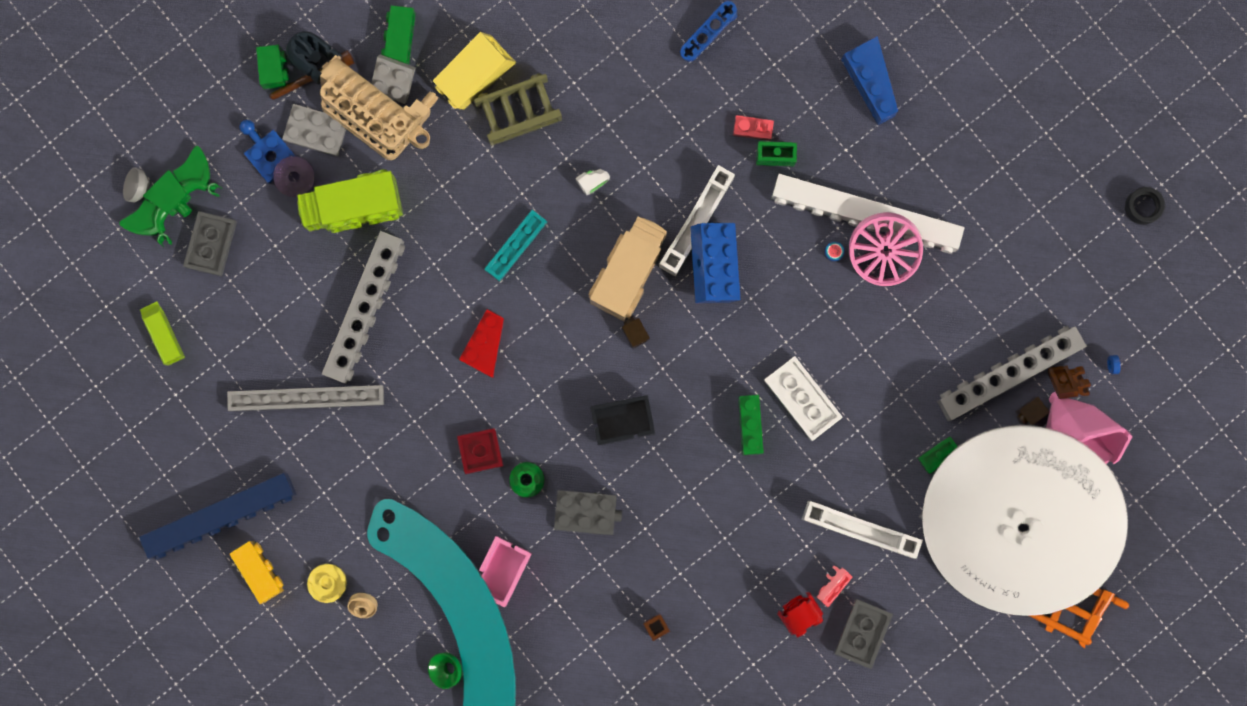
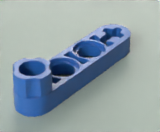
(706, 29)

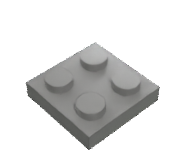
(393, 78)

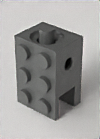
(586, 512)

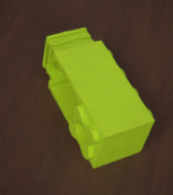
(351, 202)

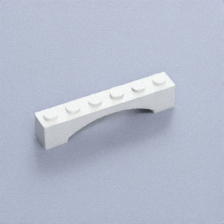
(701, 213)
(861, 530)

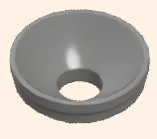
(135, 185)

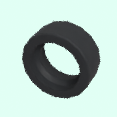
(1158, 200)

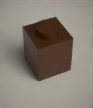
(656, 626)

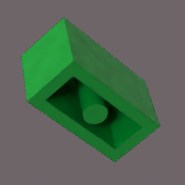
(271, 66)
(776, 153)

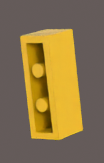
(257, 571)

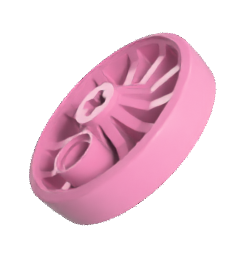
(877, 248)

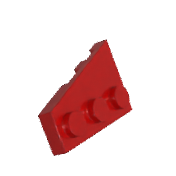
(484, 344)

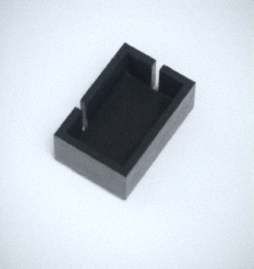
(622, 420)

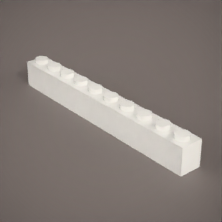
(856, 209)

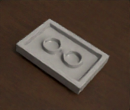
(314, 130)

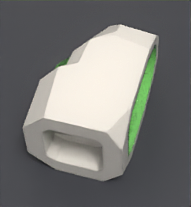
(592, 180)

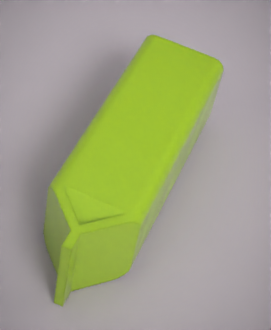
(161, 334)

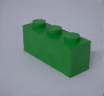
(399, 33)
(750, 425)

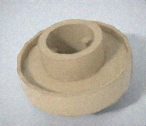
(362, 605)

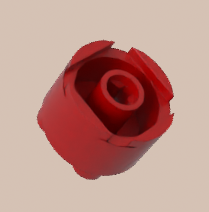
(801, 614)

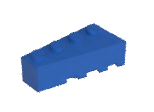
(872, 80)

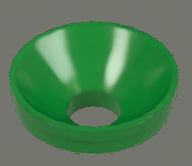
(537, 479)
(438, 670)

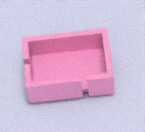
(503, 569)

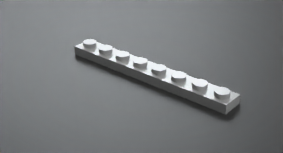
(305, 398)

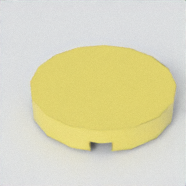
(327, 583)

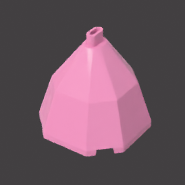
(1089, 427)

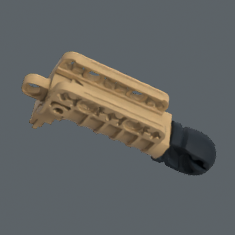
(363, 101)

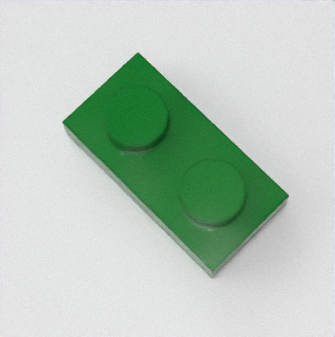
(935, 456)

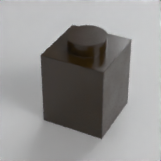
(635, 332)
(1031, 412)

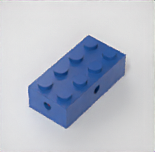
(715, 263)

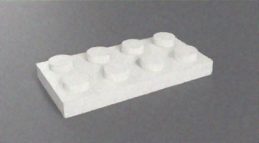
(803, 398)

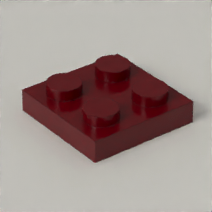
(480, 451)

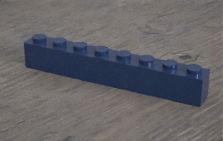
(218, 515)

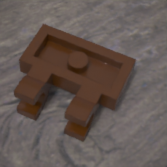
(1069, 382)

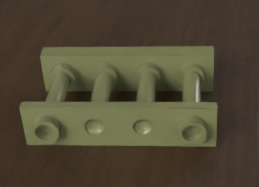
(532, 121)

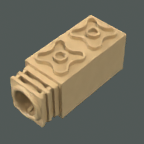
(629, 265)

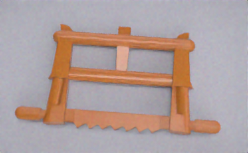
(1093, 618)

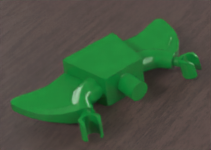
(170, 196)

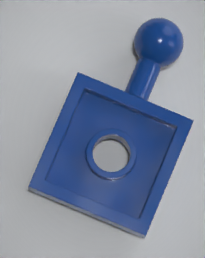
(259, 151)

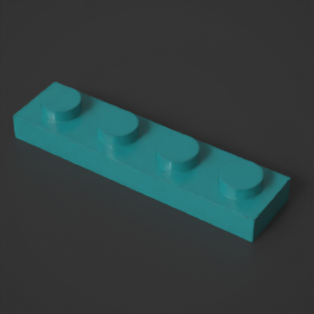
(515, 245)

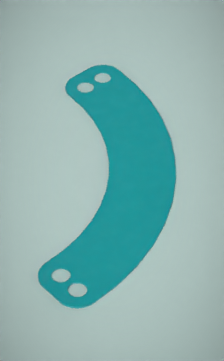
(461, 595)

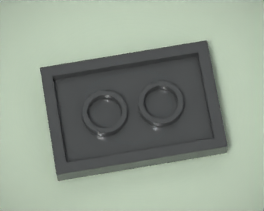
(210, 243)
(863, 633)

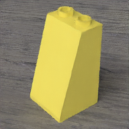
(473, 71)

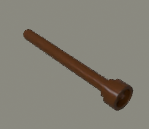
(346, 58)

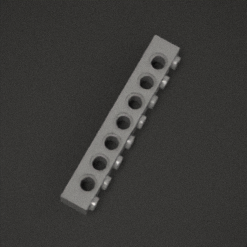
(383, 243)
(1072, 341)

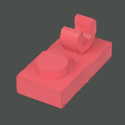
(753, 127)
(832, 589)

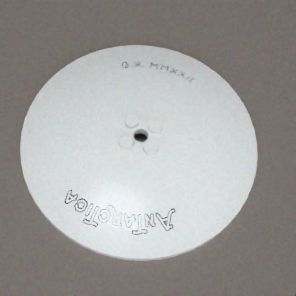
(1030, 479)

